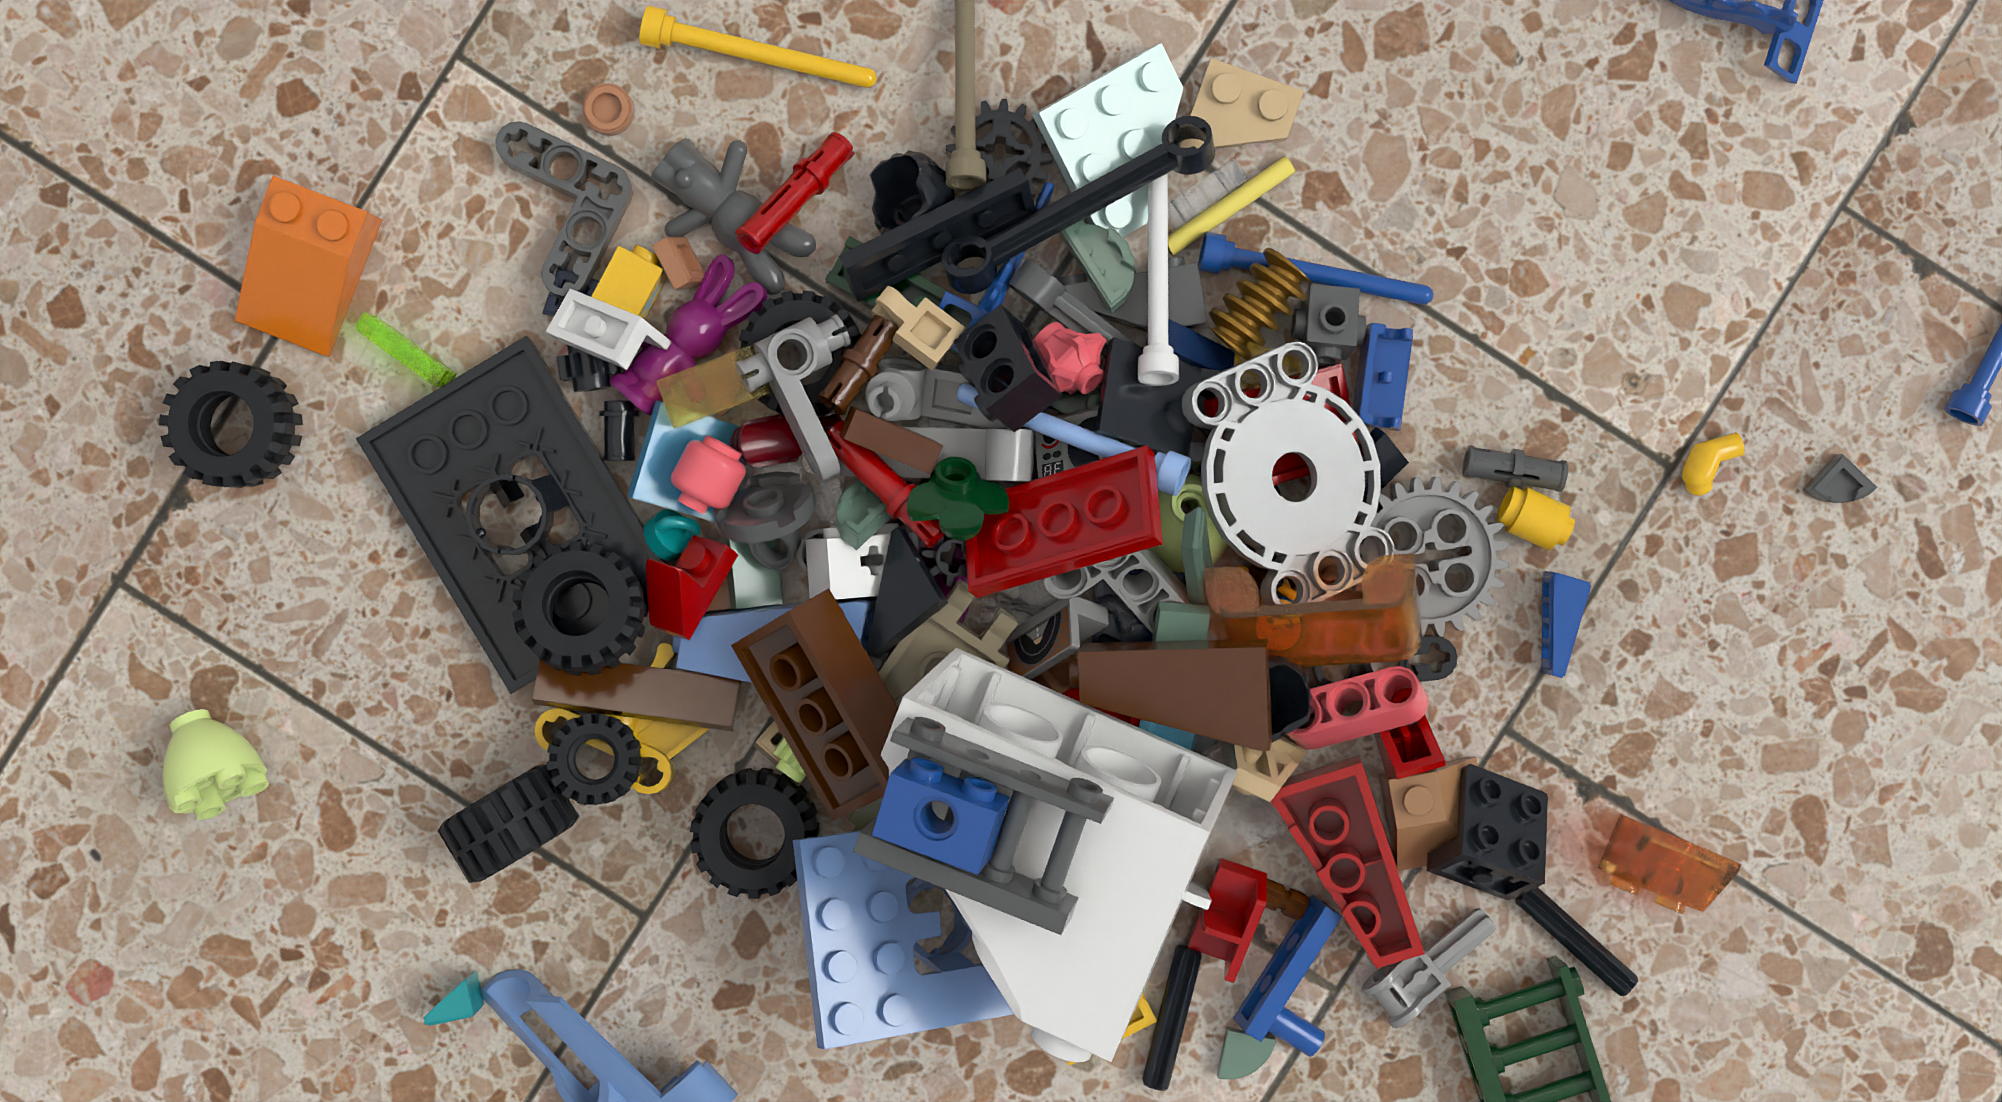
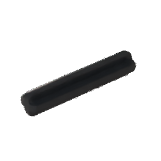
(1578, 941)
(1172, 1018)

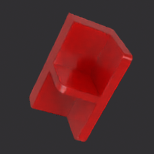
(1233, 915)

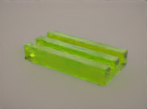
(404, 350)

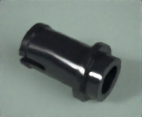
(619, 430)

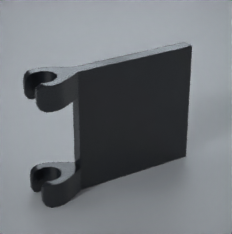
(1147, 413)

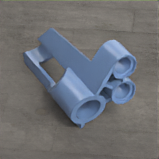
(519, 991)

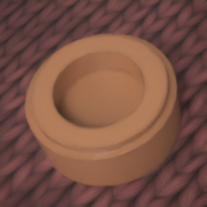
(608, 109)

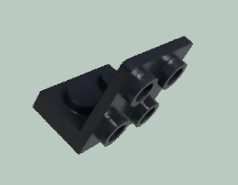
(1498, 836)

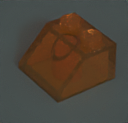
(1666, 865)

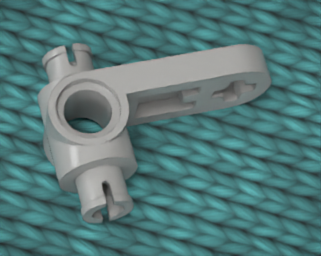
(815, 348)
(910, 390)

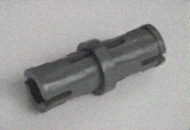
(1515, 468)

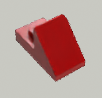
(684, 592)

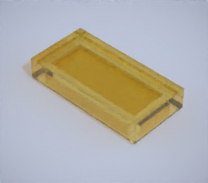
(707, 389)

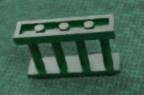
(1488, 1061)

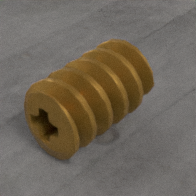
(1258, 303)

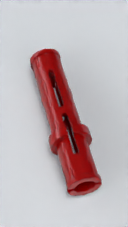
(808, 178)
(883, 483)

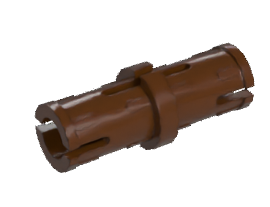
(858, 365)

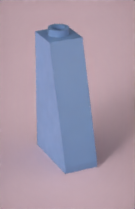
(711, 643)

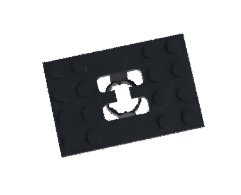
(472, 439)

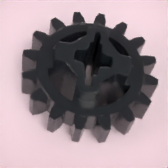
(1023, 154)

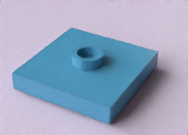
(661, 454)

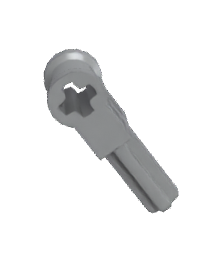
(1422, 978)

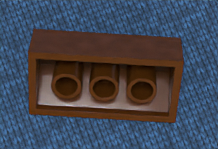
(824, 700)

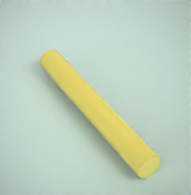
(1230, 205)

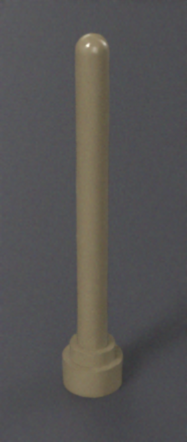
(965, 168)

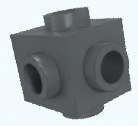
(1329, 322)

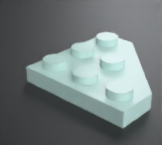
(1111, 125)

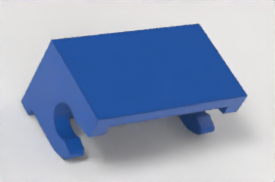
(1382, 376)

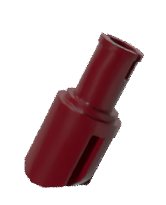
(770, 440)

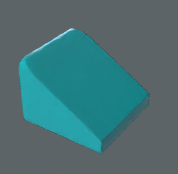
(459, 1004)

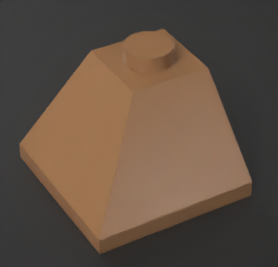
(1422, 811)

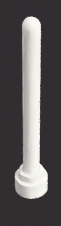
(1158, 362)

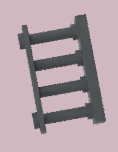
(998, 885)

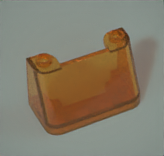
(1325, 633)

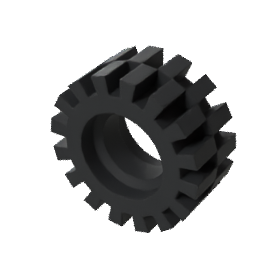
(563, 759)

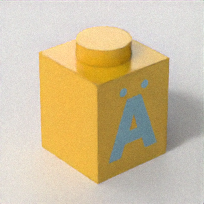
(632, 281)

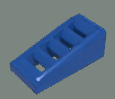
(1562, 613)

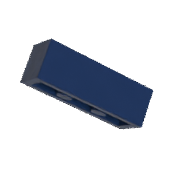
(1197, 349)

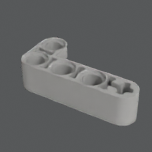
(994, 452)
(1137, 591)

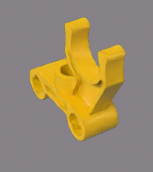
(656, 738)

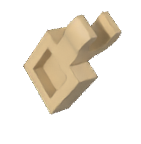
(923, 330)

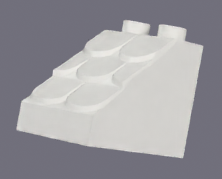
(1125, 871)

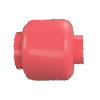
(708, 474)

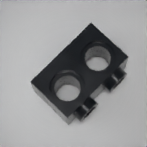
(1006, 369)

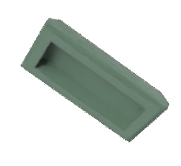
(1196, 554)

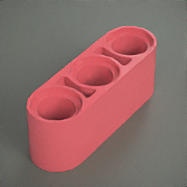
(1376, 713)

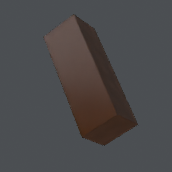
(890, 440)

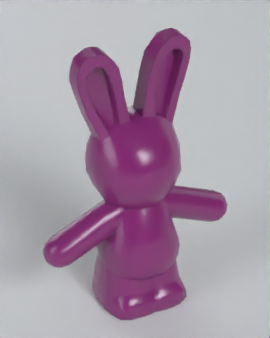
(694, 333)

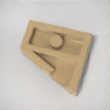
(1243, 107)
(1262, 771)

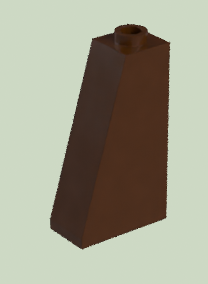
(1187, 685)

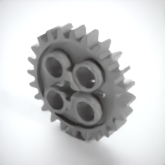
(1421, 513)

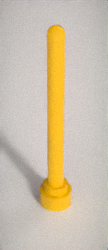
(663, 29)

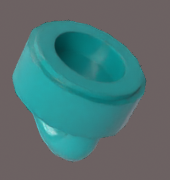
(669, 533)

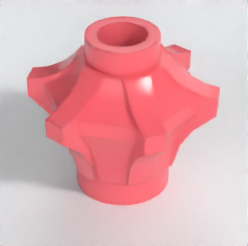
(1072, 357)

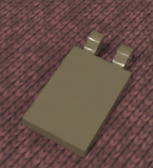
(938, 637)

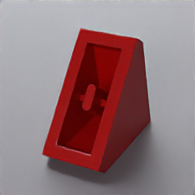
(1409, 747)

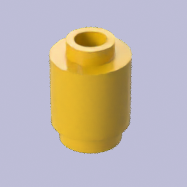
(1535, 517)

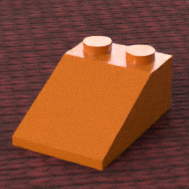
(304, 265)

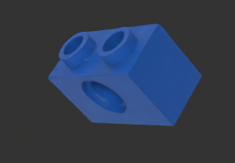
(910, 822)

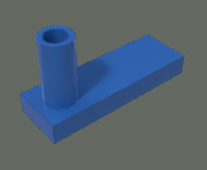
(1264, 1005)

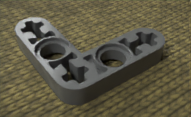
(587, 206)

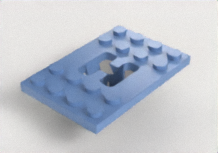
(865, 949)

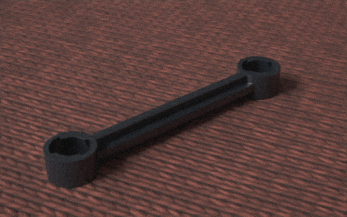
(1079, 204)

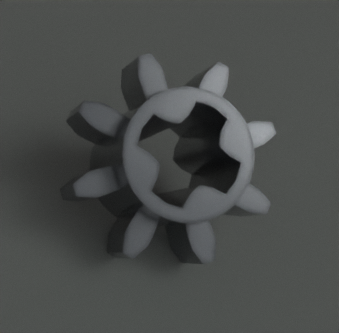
(585, 370)
(959, 565)

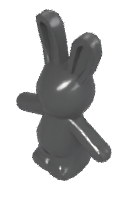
(716, 200)

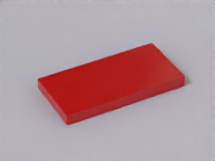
(1068, 523)

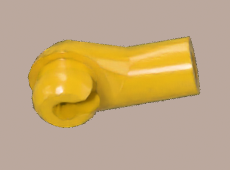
(1704, 461)

